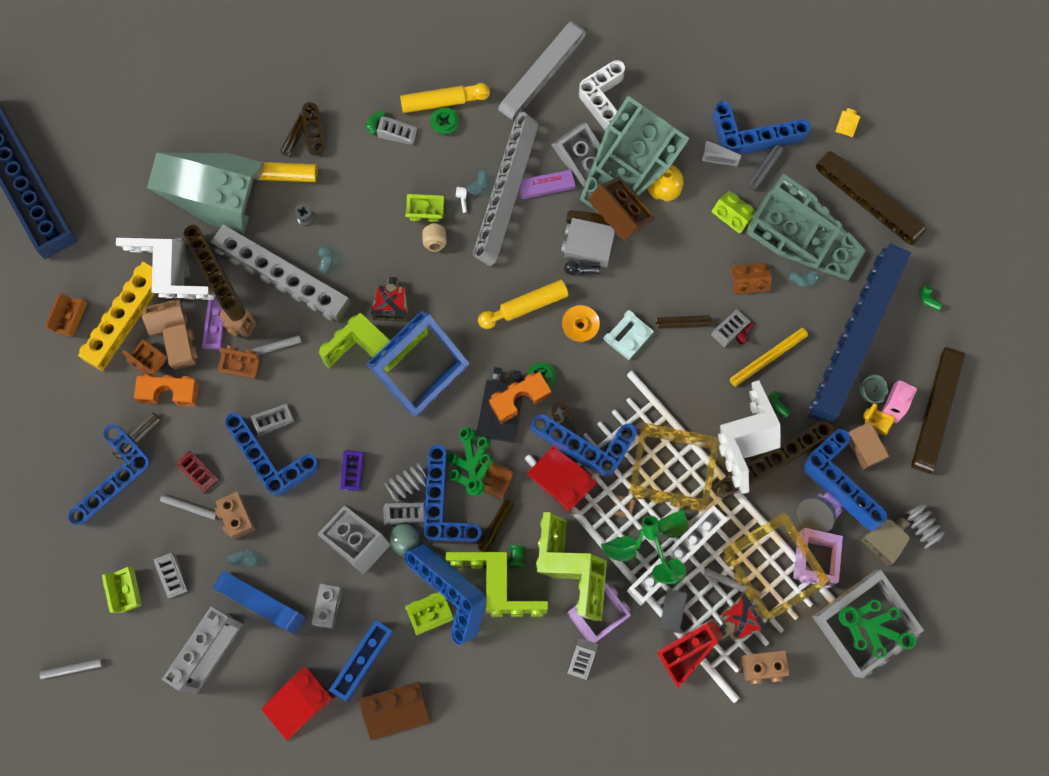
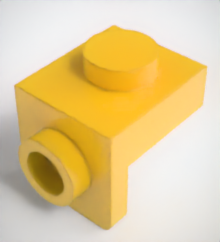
(848, 122)
(882, 421)

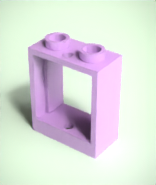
(823, 539)
(622, 607)

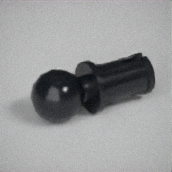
(572, 268)

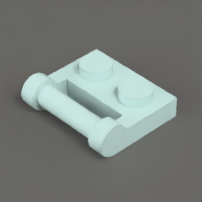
(633, 339)

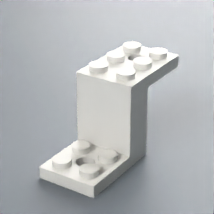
(167, 268)
(749, 437)

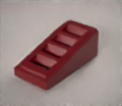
(183, 461)

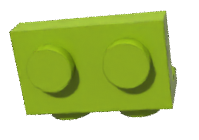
(425, 206)
(733, 211)
(122, 590)
(429, 613)

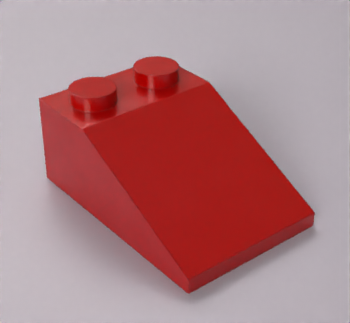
(562, 479)
(297, 703)

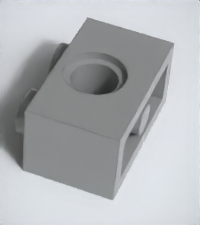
(327, 606)

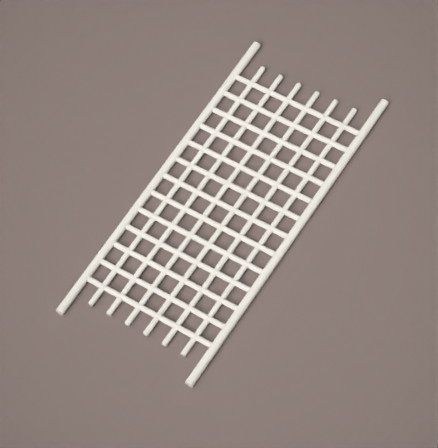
(744, 503)

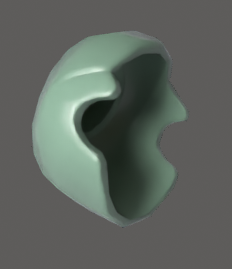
(873, 388)
(403, 538)

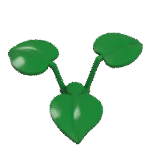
(672, 526)

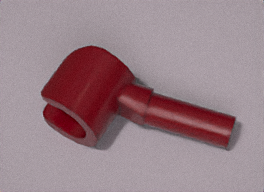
(742, 337)

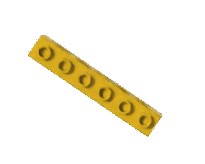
(122, 326)

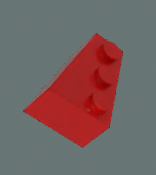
(688, 651)

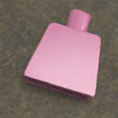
(900, 398)

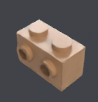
(163, 316)
(242, 327)
(179, 346)
(867, 445)
(234, 515)
(765, 666)

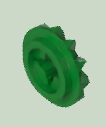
(443, 114)
(550, 375)

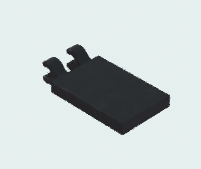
(488, 423)

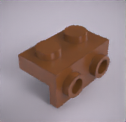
(751, 278)
(65, 315)
(146, 358)
(239, 363)
(496, 480)

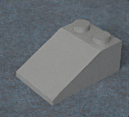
(578, 151)
(354, 539)

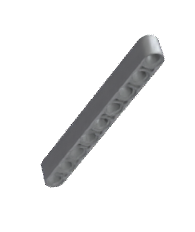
(505, 189)

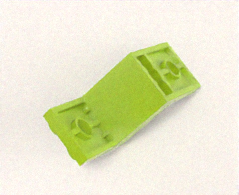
(365, 334)
(579, 566)
(496, 583)

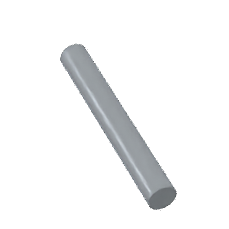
(277, 345)
(188, 506)
(727, 581)
(71, 669)

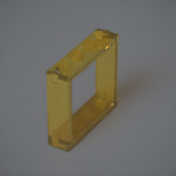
(677, 436)
(741, 577)

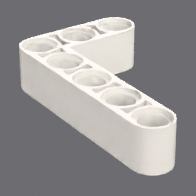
(597, 91)

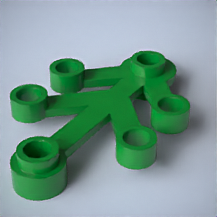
(474, 485)
(873, 627)

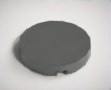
(816, 514)

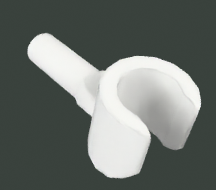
(461, 193)

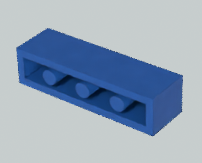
(361, 661)

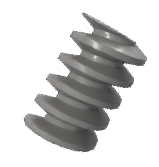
(406, 483)
(924, 525)

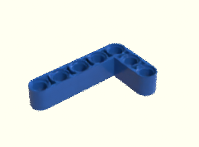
(755, 135)
(584, 446)
(263, 460)
(114, 478)
(842, 481)
(438, 503)
(454, 587)
(259, 603)

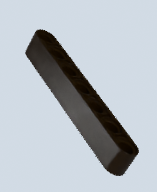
(871, 198)
(214, 273)
(938, 410)
(781, 454)

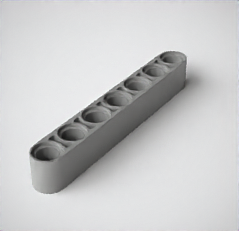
(542, 70)

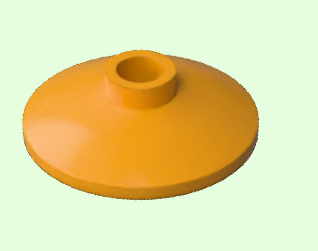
(583, 315)

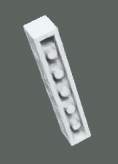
(680, 550)

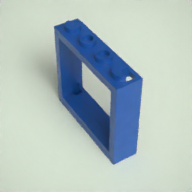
(397, 344)

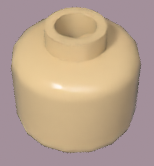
(434, 237)

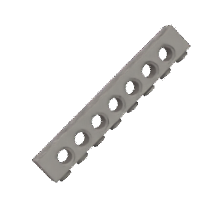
(227, 237)

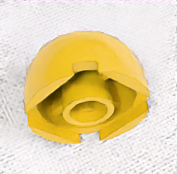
(668, 185)

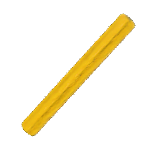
(768, 357)

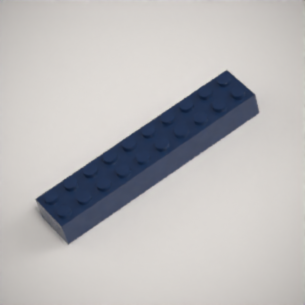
(30, 194)
(858, 334)

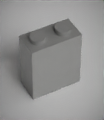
(588, 242)

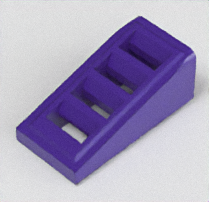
(356, 487)

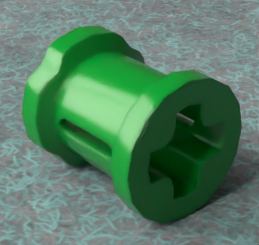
(516, 556)

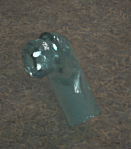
(478, 186)
(244, 556)

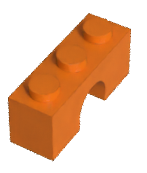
(532, 387)
(149, 388)

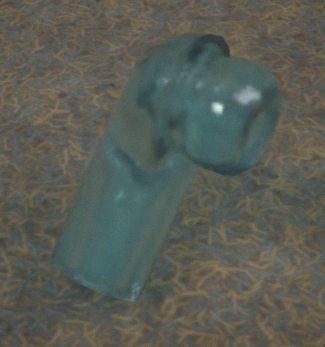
(326, 259)
(805, 280)

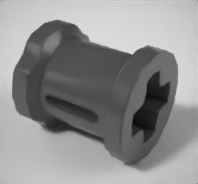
(300, 211)

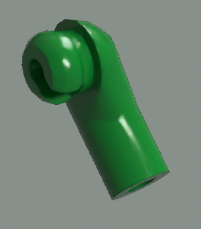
(373, 120)
(927, 300)
(774, 399)

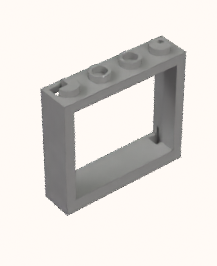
(875, 577)
(202, 651)

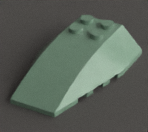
(634, 147)
(207, 185)
(804, 231)

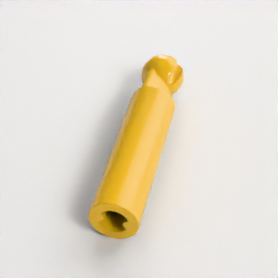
(443, 97)
(289, 172)
(524, 304)

